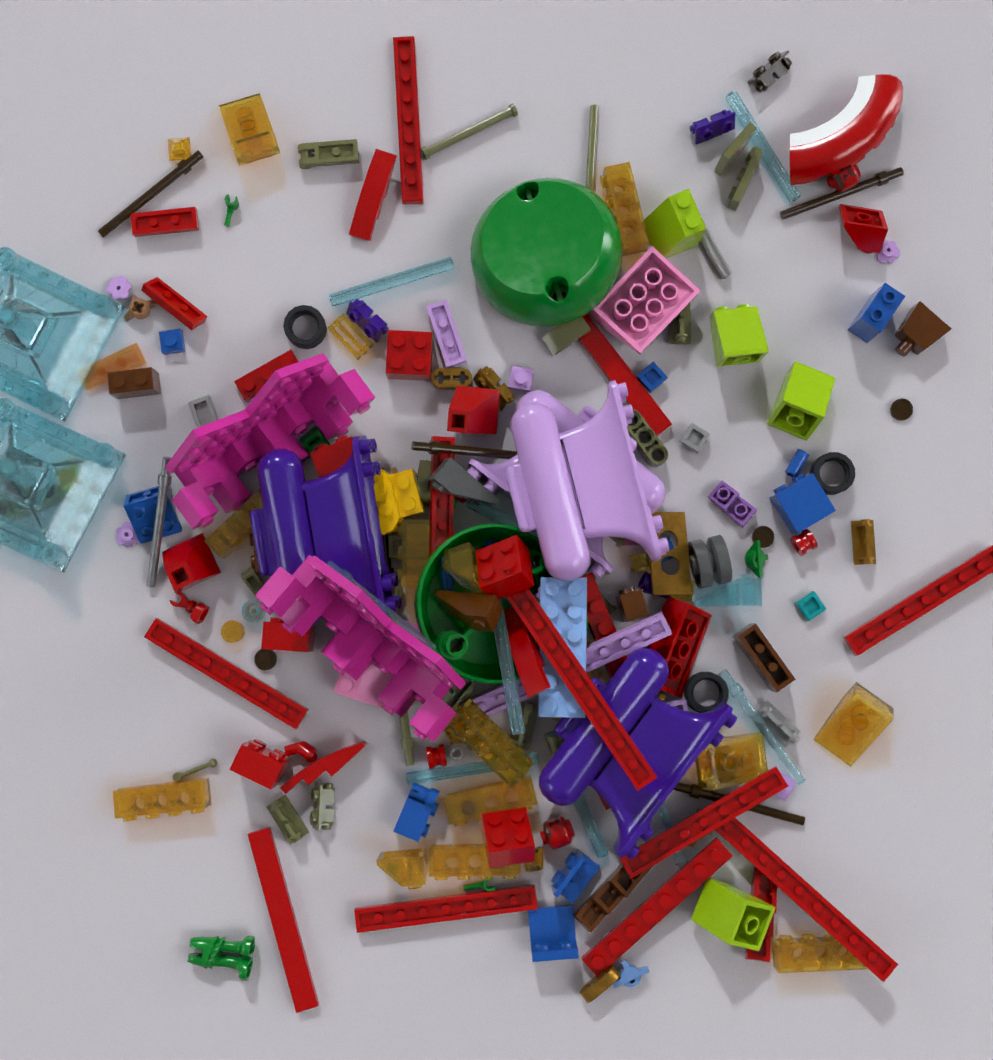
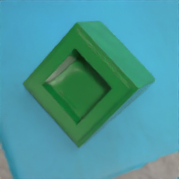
(312, 439)

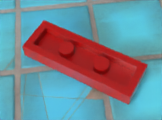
(164, 222)
(174, 303)
(252, 382)

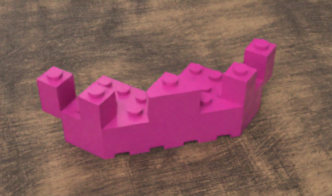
(283, 408)
(362, 636)

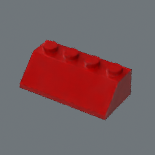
(681, 648)

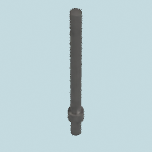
(164, 481)

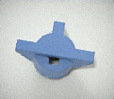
(630, 975)

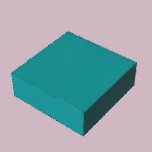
(810, 606)

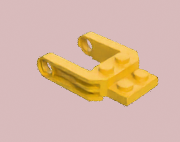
(396, 498)

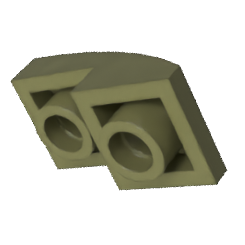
(565, 334)

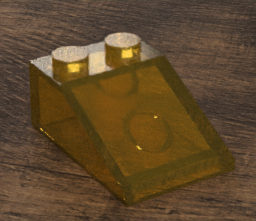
(249, 129)
(854, 724)
(732, 761)

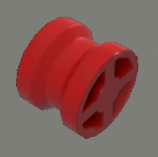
(804, 542)
(436, 756)

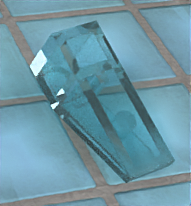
(739, 592)

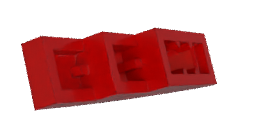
(372, 194)
(526, 655)
(331, 763)
(766, 891)

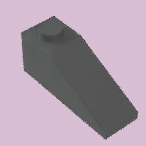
(457, 482)

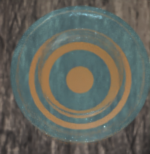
(252, 611)

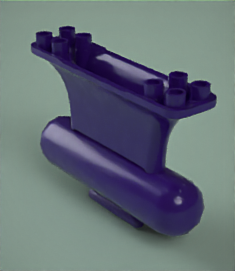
(323, 518)
(662, 733)

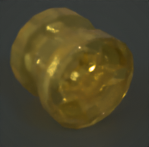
(640, 562)

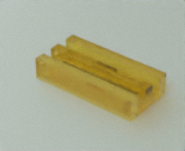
(362, 350)

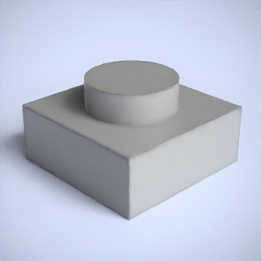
(694, 438)

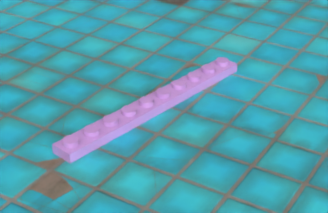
(597, 654)

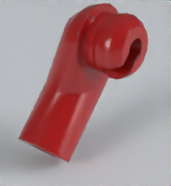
(303, 749)

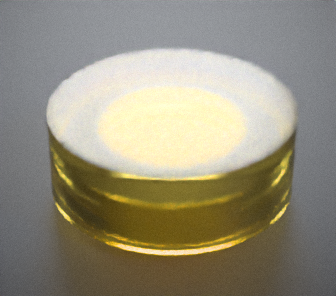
(232, 631)

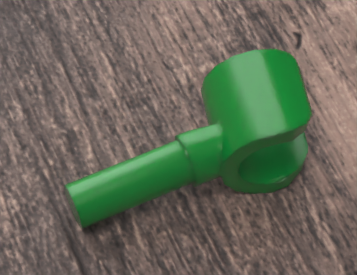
(230, 208)
(482, 884)

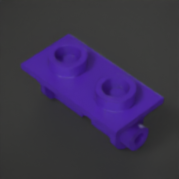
(719, 124)
(359, 313)

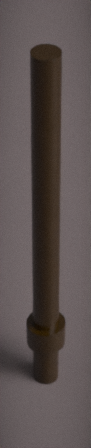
(184, 167)
(880, 179)
(435, 448)
(697, 792)

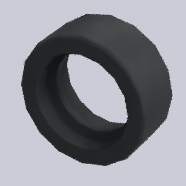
(300, 311)
(847, 465)
(694, 679)

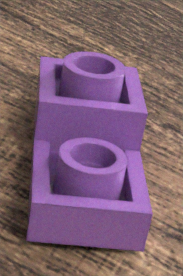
(732, 504)

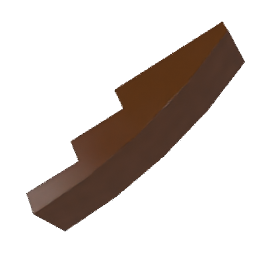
(607, 897)

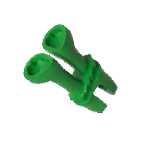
(213, 945)

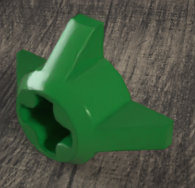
(755, 559)

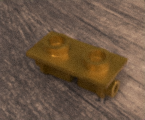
(488, 379)
(863, 542)

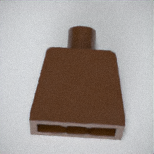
(919, 330)

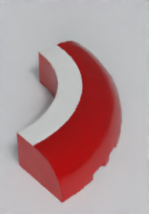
(850, 133)

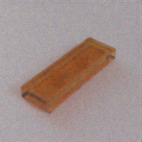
(125, 359)

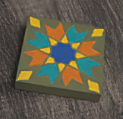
(735, 148)

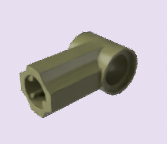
(423, 483)

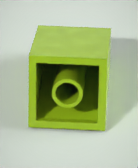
(675, 225)
(737, 335)
(801, 401)
(733, 914)

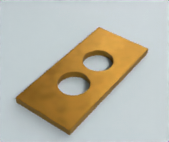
(680, 582)

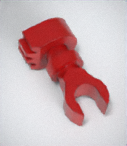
(198, 611)

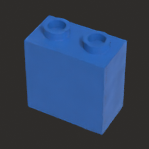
(876, 312)
(802, 503)

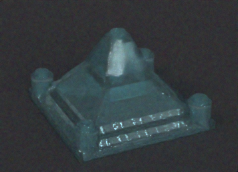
(49, 333)
(49, 484)

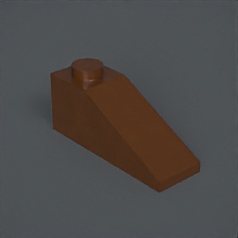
(473, 609)

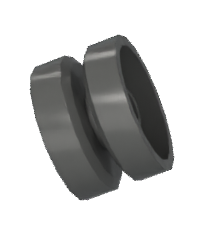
(710, 561)

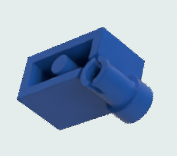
(416, 811)

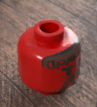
(845, 179)
(557, 832)

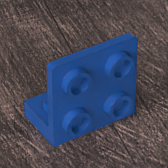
(142, 510)
(574, 876)
(552, 933)

